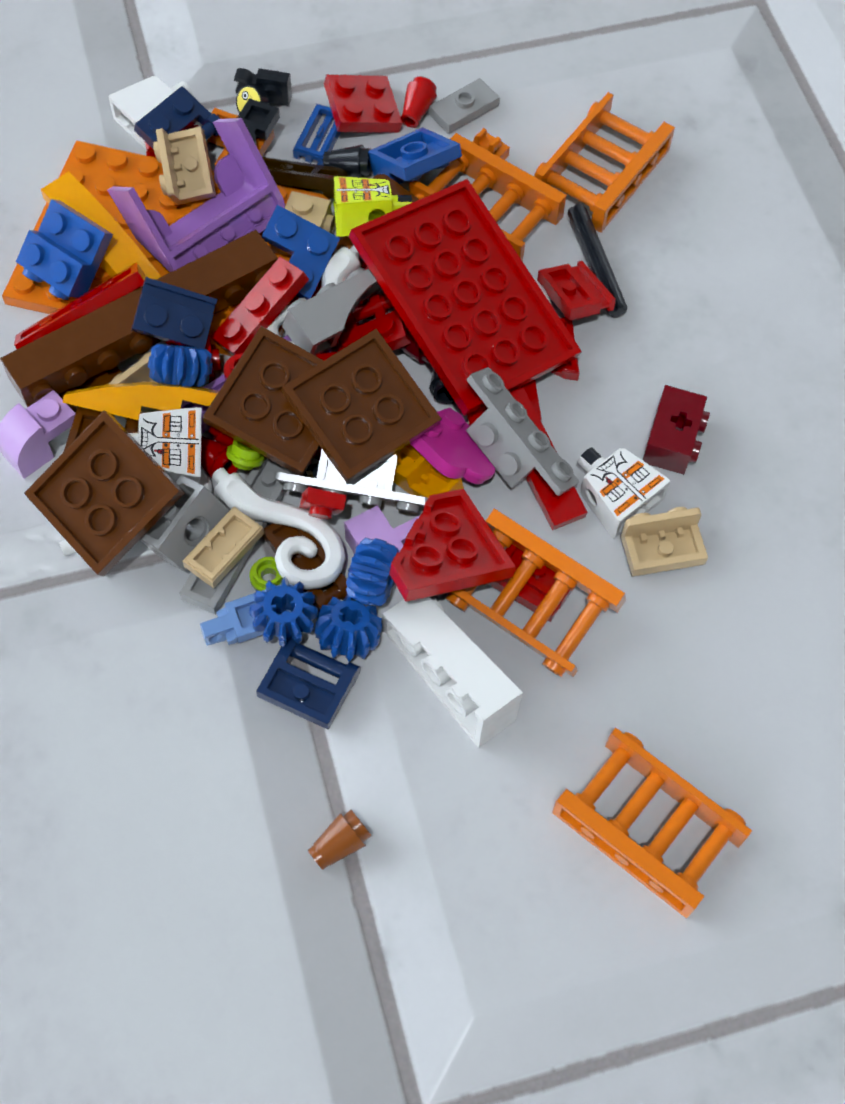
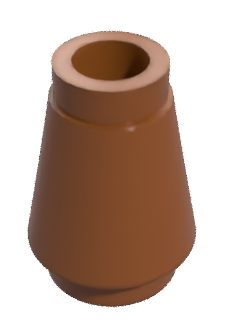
(339, 840)

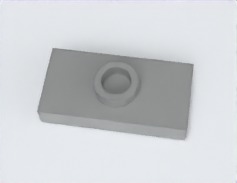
(464, 105)

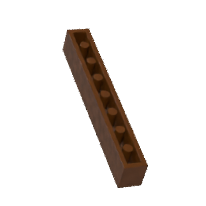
(105, 335)

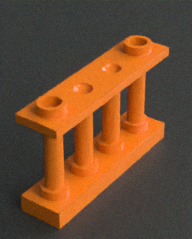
(506, 179)
(620, 185)
(568, 576)
(646, 862)

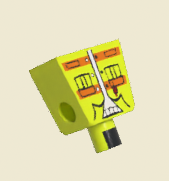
(362, 201)

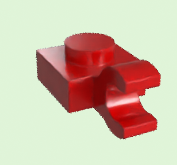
(322, 503)

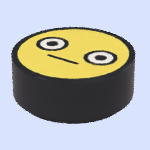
(253, 92)

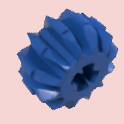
(180, 365)
(369, 572)
(288, 623)
(348, 628)

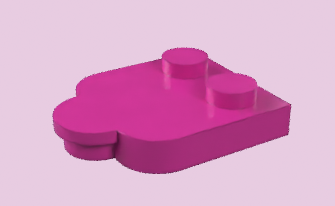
(453, 450)

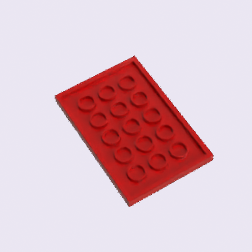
(464, 292)

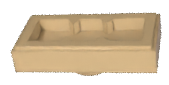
(223, 547)

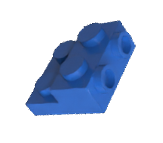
(413, 155)
(64, 251)

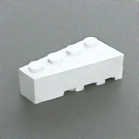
(453, 668)

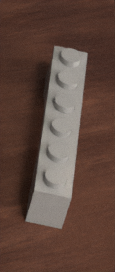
(321, 319)

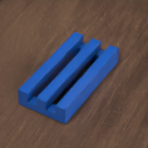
(312, 153)

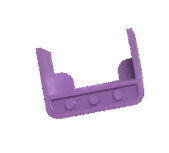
(241, 207)

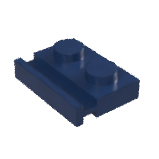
(173, 314)

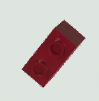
(675, 430)

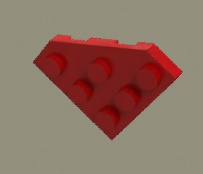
(449, 550)

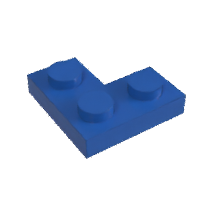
(305, 241)

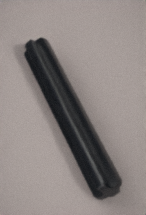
(596, 255)

